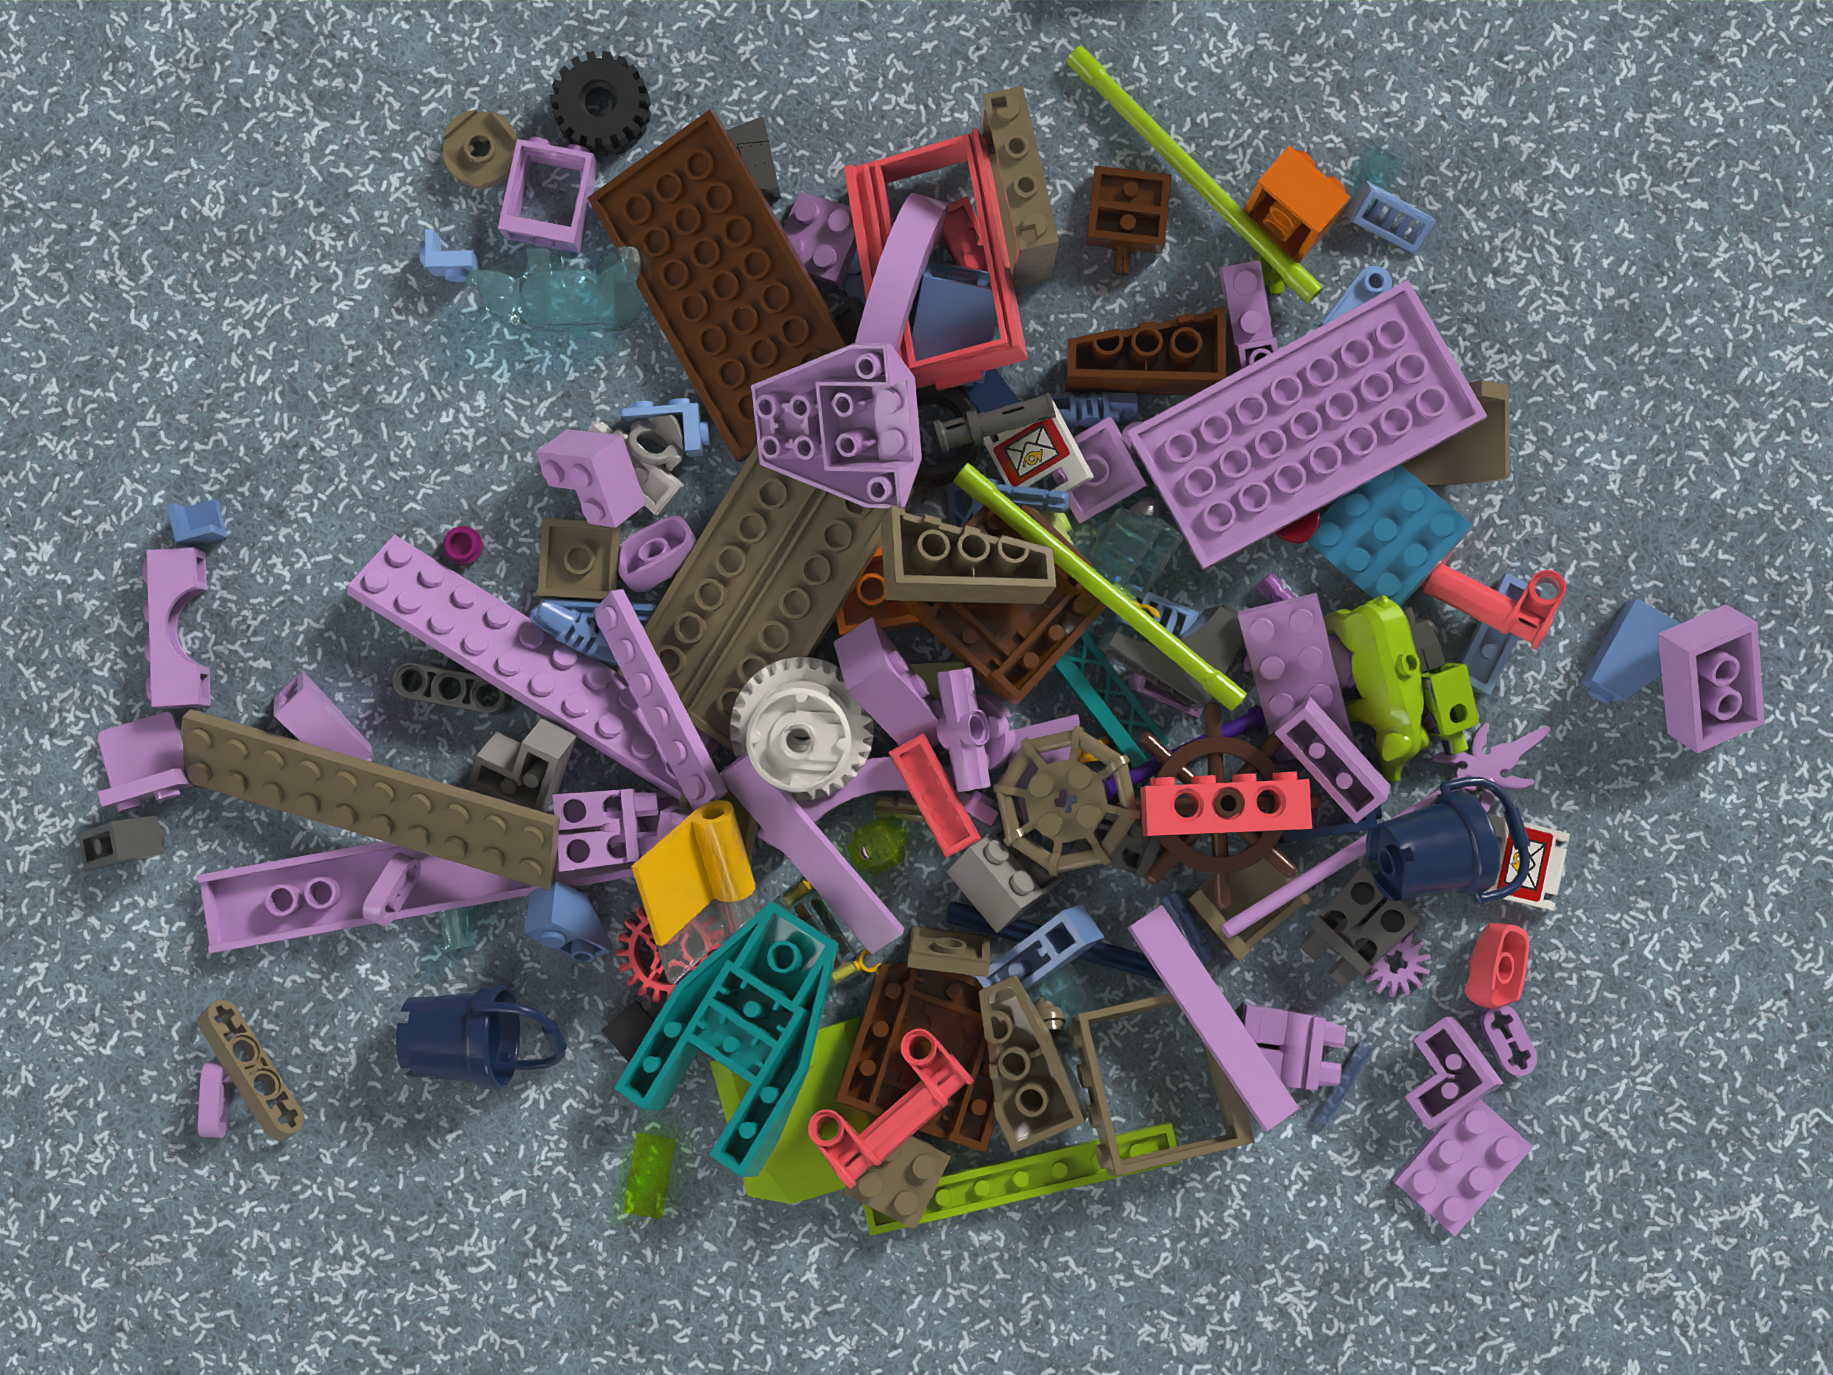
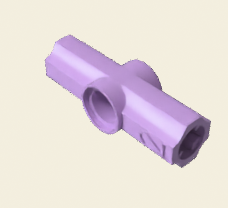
(963, 729)

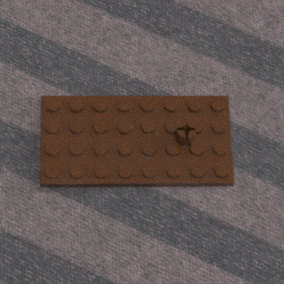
(717, 272)

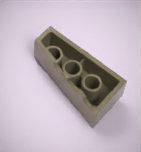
(960, 564)

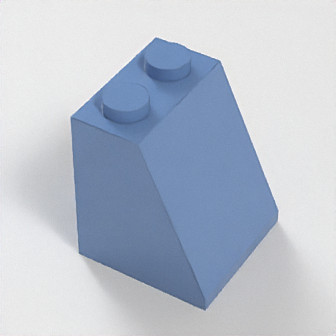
(952, 311)

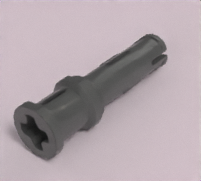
(974, 426)

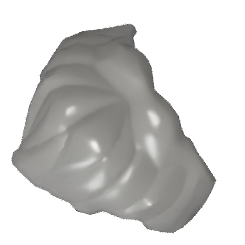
(662, 430)

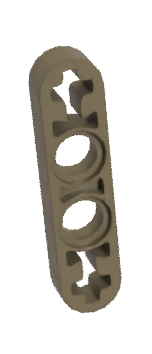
(245, 1072)

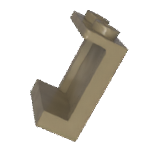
(1247, 888)

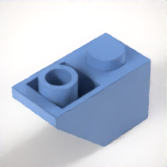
(567, 922)

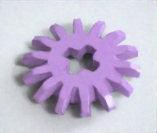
(1402, 976)

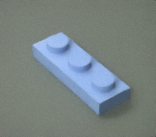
(1489, 647)

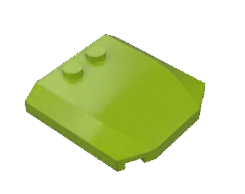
(796, 1164)

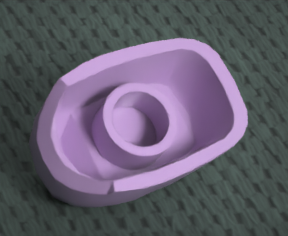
(655, 553)

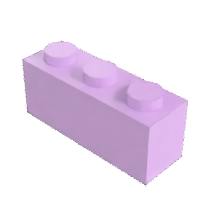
(1333, 760)

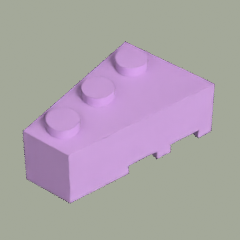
(887, 684)

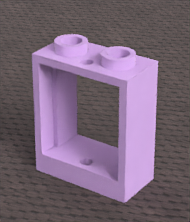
(539, 232)

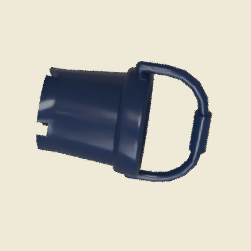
(1447, 847)
(471, 1037)

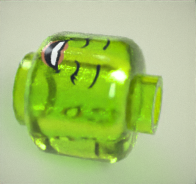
(878, 846)

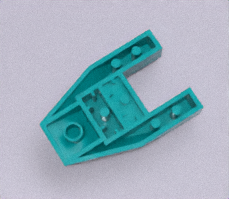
(755, 1013)

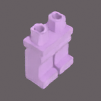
(617, 824)
(1299, 1044)

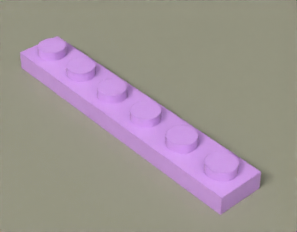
(658, 700)

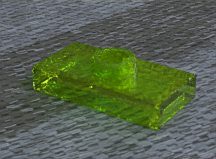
(649, 1175)

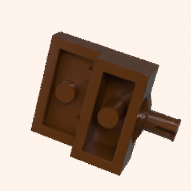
(1128, 213)

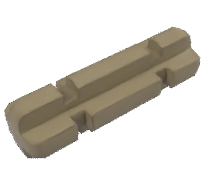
(904, 809)

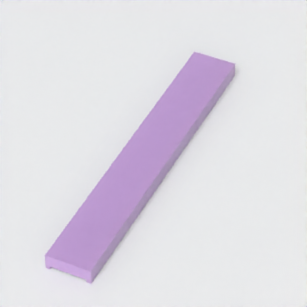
(330, 889)

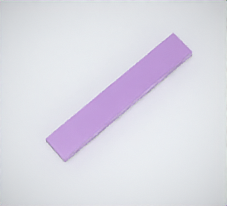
(813, 855)
(1213, 1018)

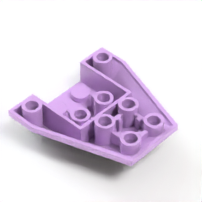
(843, 424)

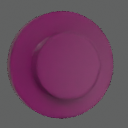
(463, 545)

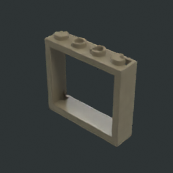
(1020, 186)
(1231, 1105)

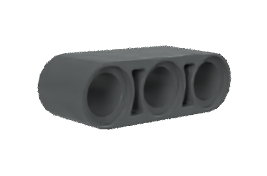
(433, 689)

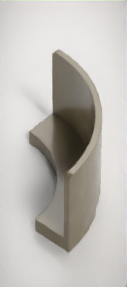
(1476, 453)

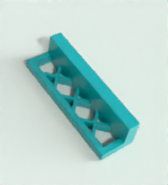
(1098, 708)

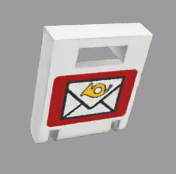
(1037, 451)
(1544, 868)

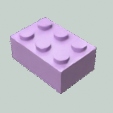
(1711, 678)

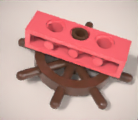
(1222, 806)

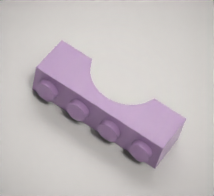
(172, 581)

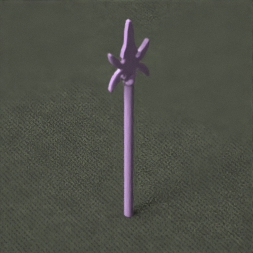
(1501, 759)

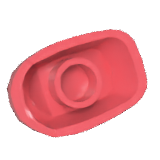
(1498, 966)

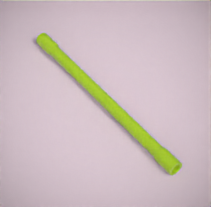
(1291, 272)
(1211, 679)

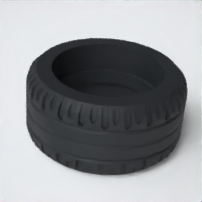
(958, 403)

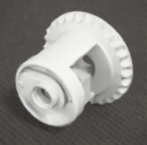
(802, 701)

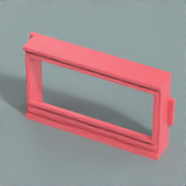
(874, 224)

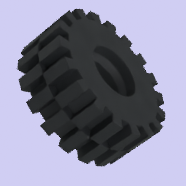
(608, 131)

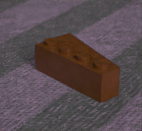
(1152, 358)

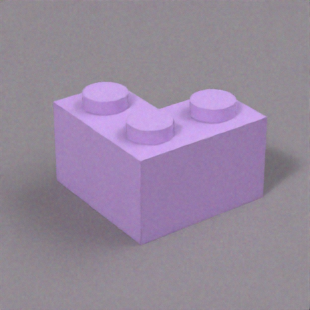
(598, 471)
(1460, 1078)

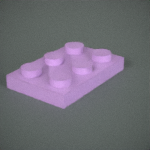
(1462, 1165)

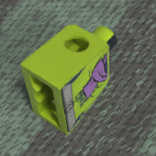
(1449, 705)

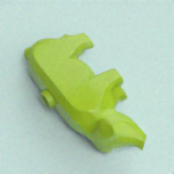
(1386, 678)

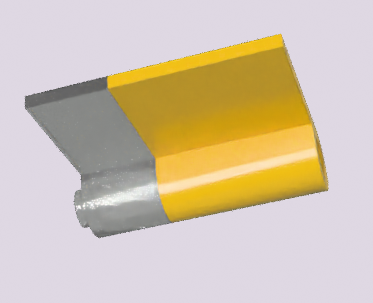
(696, 887)

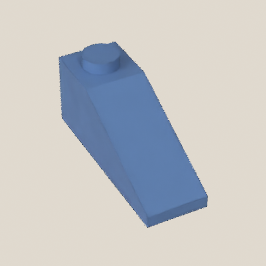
(1046, 949)

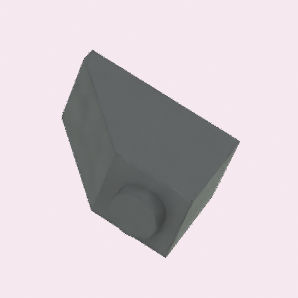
(121, 842)

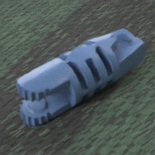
(1091, 409)
(573, 630)

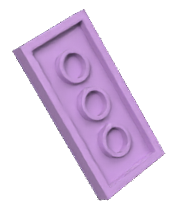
(1293, 662)

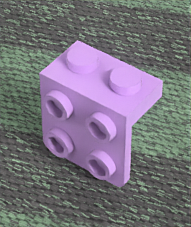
(142, 762)

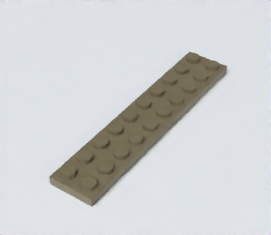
(371, 799)

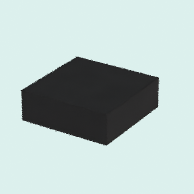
(629, 1029)

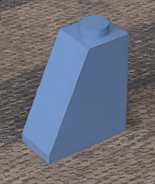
(1628, 654)

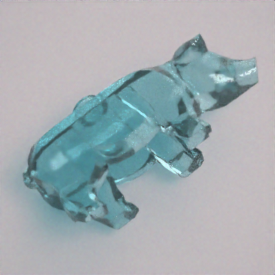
(565, 300)

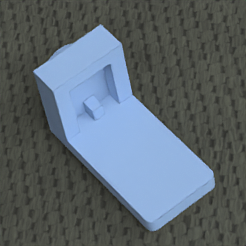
(695, 431)

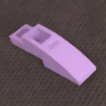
(1247, 313)

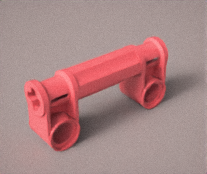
(1525, 618)
(855, 1153)

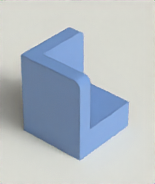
(197, 523)

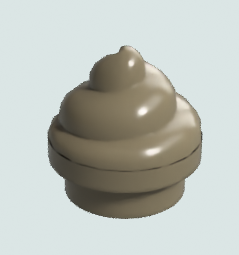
(1052, 1016)

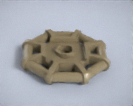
(1086, 814)

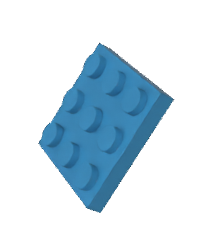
(1389, 534)

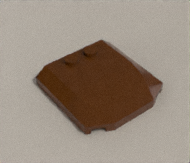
(1013, 642)
(949, 1010)

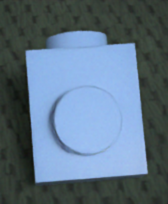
(451, 264)

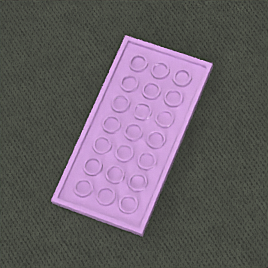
(1306, 425)

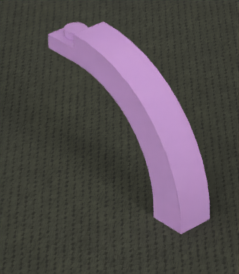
(901, 269)
(881, 776)

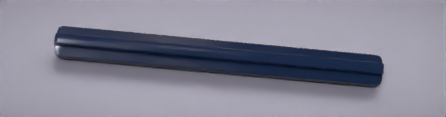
(1100, 953)

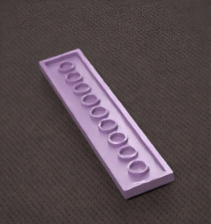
(515, 656)

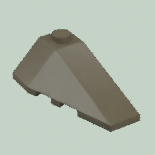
(1029, 1073)

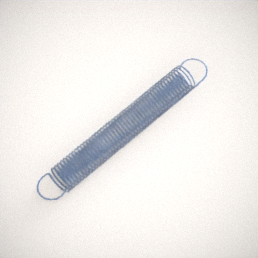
(1350, 1082)

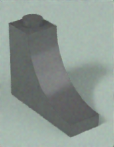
(1212, 637)

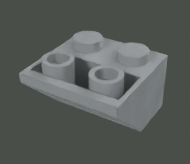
(1001, 879)

